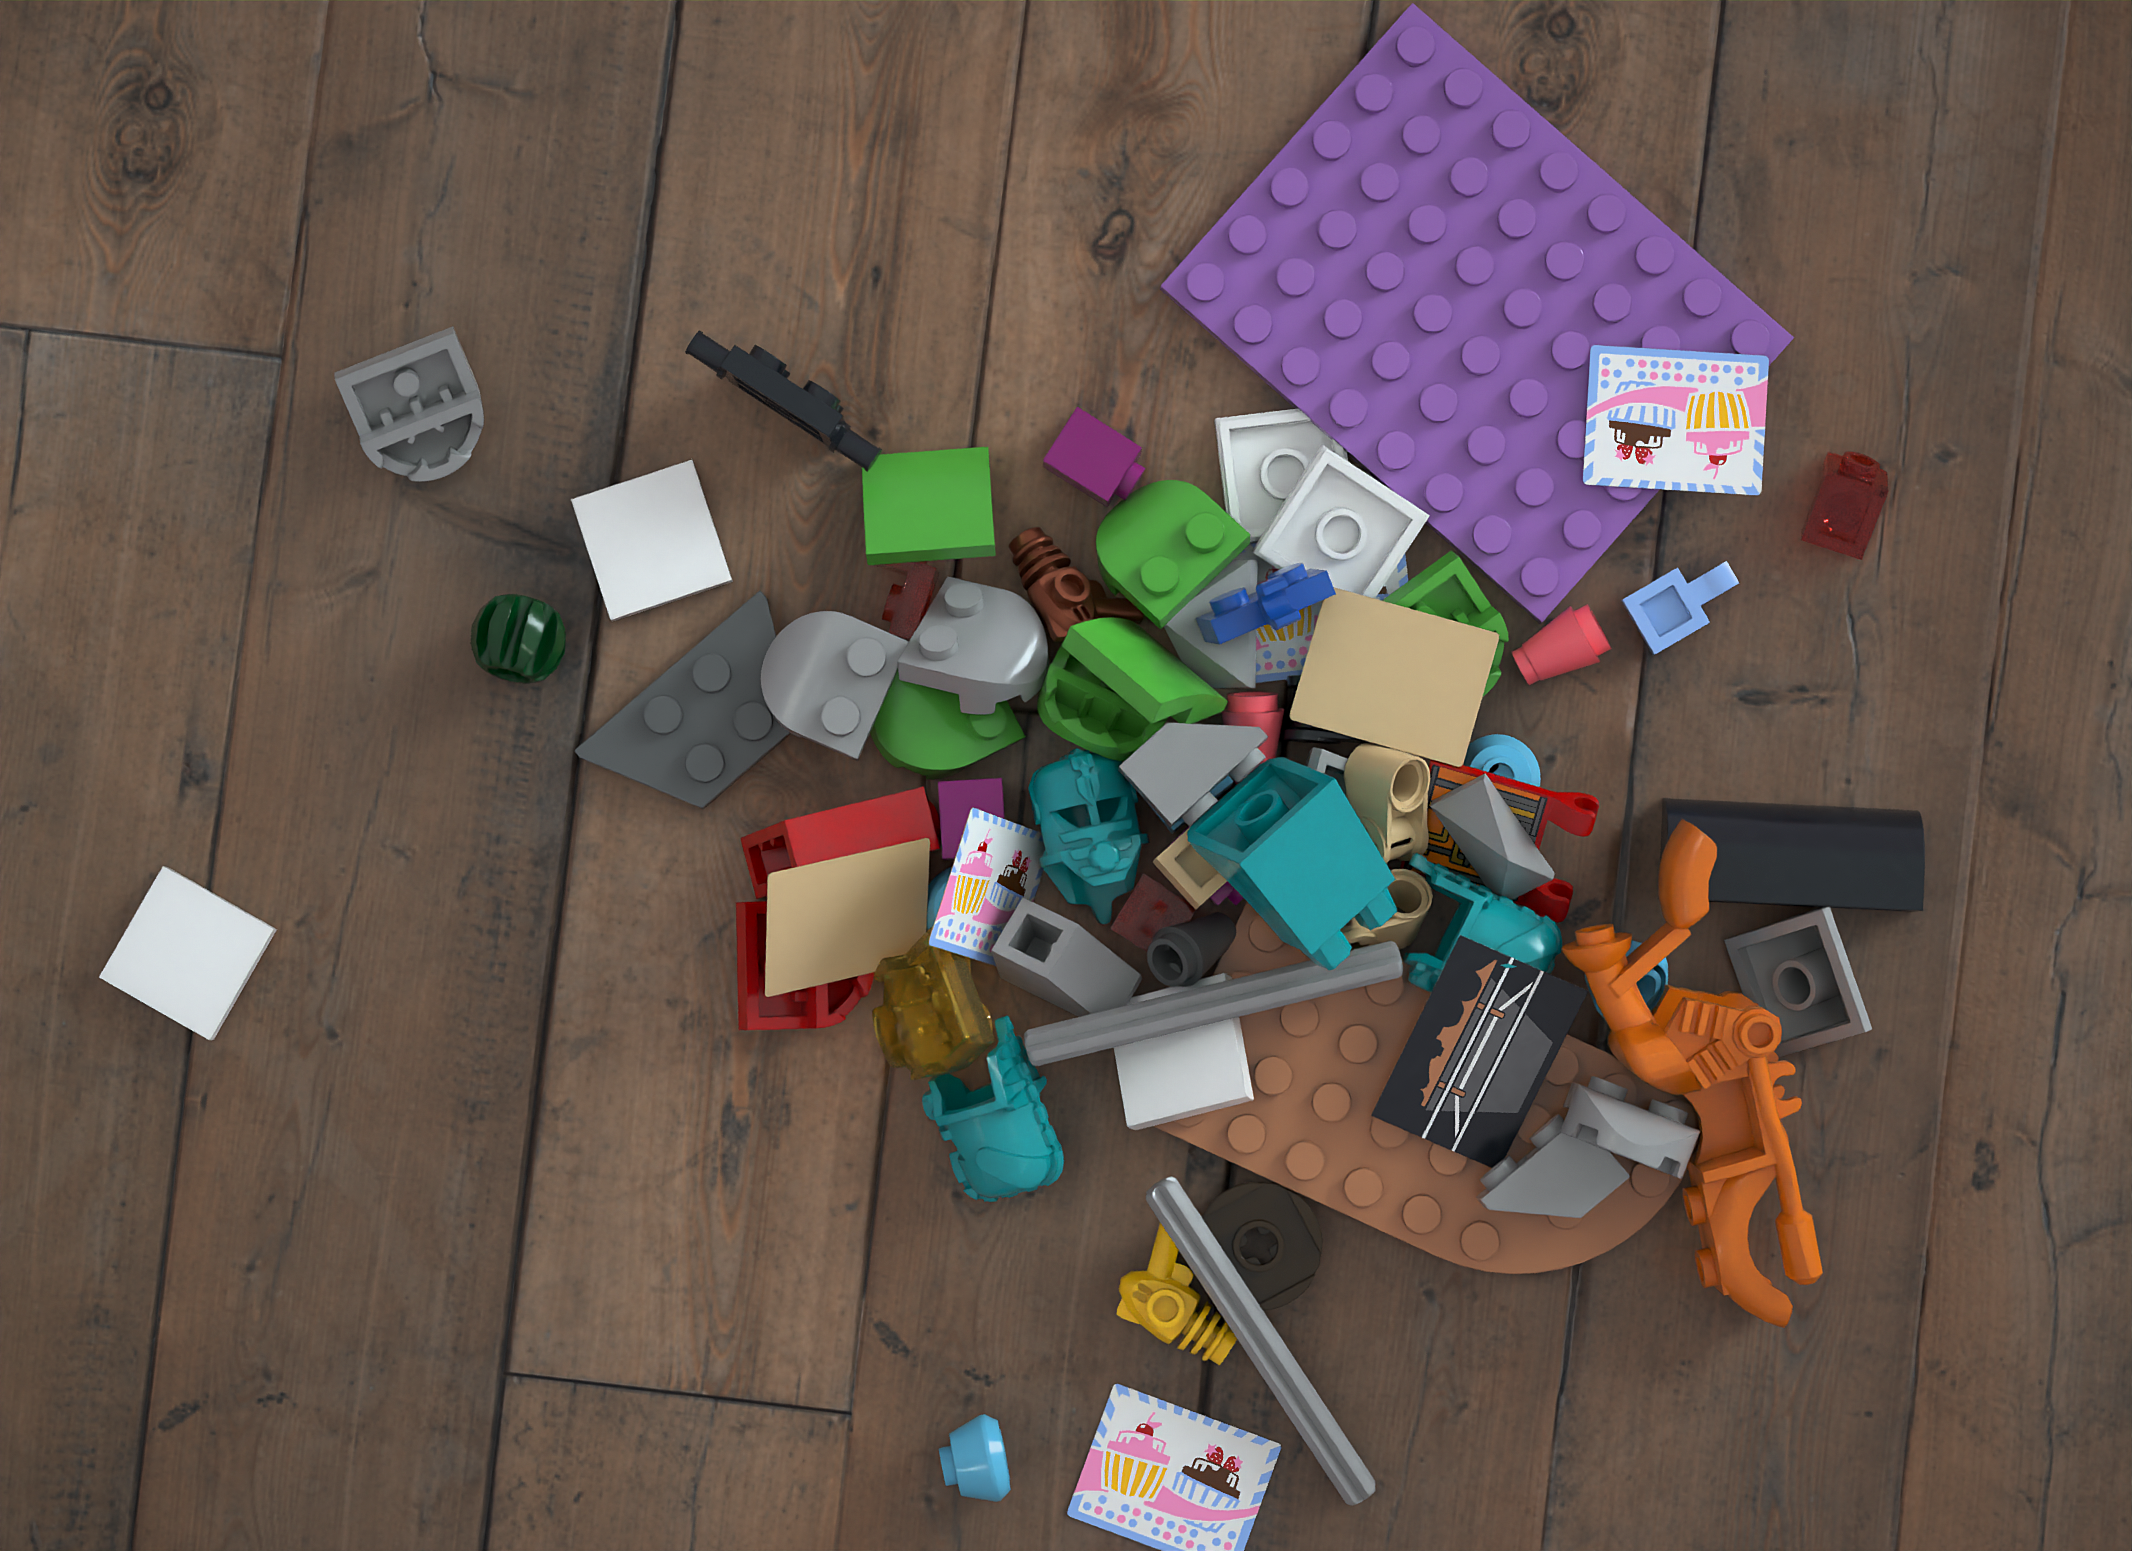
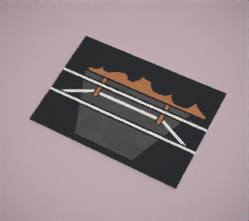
(1479, 1052)

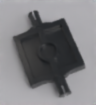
(767, 381)

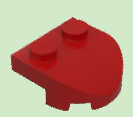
(800, 1009)

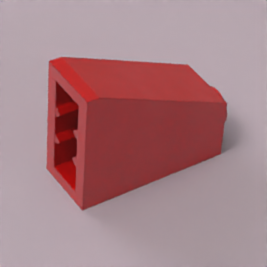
(840, 833)

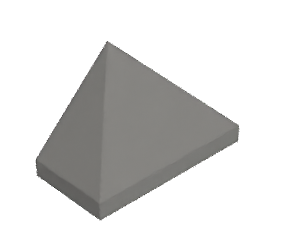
(1222, 665)
(1492, 838)

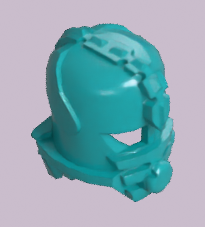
(1087, 829)
(1484, 919)
(998, 1127)

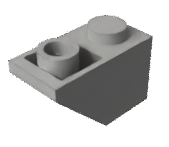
(1187, 762)
(1062, 962)
(1554, 1178)

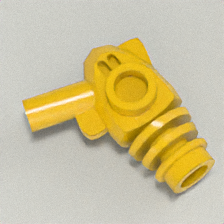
(1167, 1305)

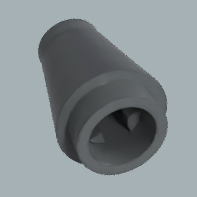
(1189, 949)

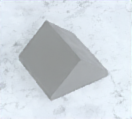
(1801, 977)

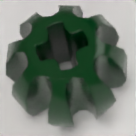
(518, 638)

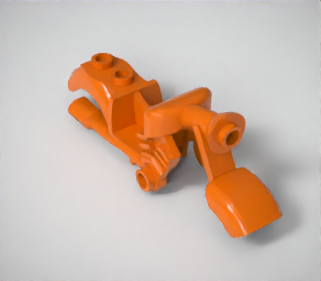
(1725, 1064)

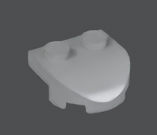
(416, 407)
(977, 645)
(830, 678)
(1645, 1136)

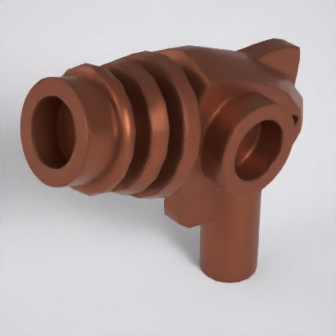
(1062, 592)

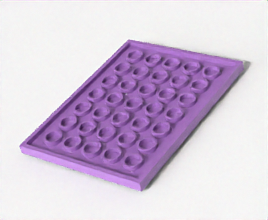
(1434, 300)

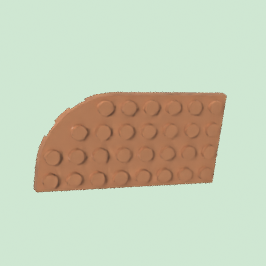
(1312, 1128)

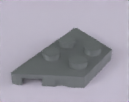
(700, 718)

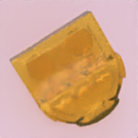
(930, 1012)

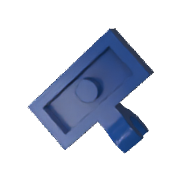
(1273, 603)

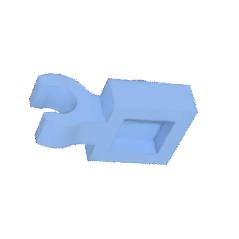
(1672, 608)

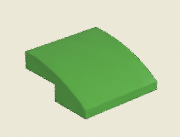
(928, 506)
(1142, 671)

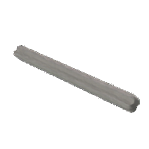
(1210, 1004)
(1260, 1340)

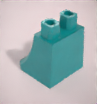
(1297, 857)

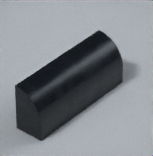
(1808, 853)

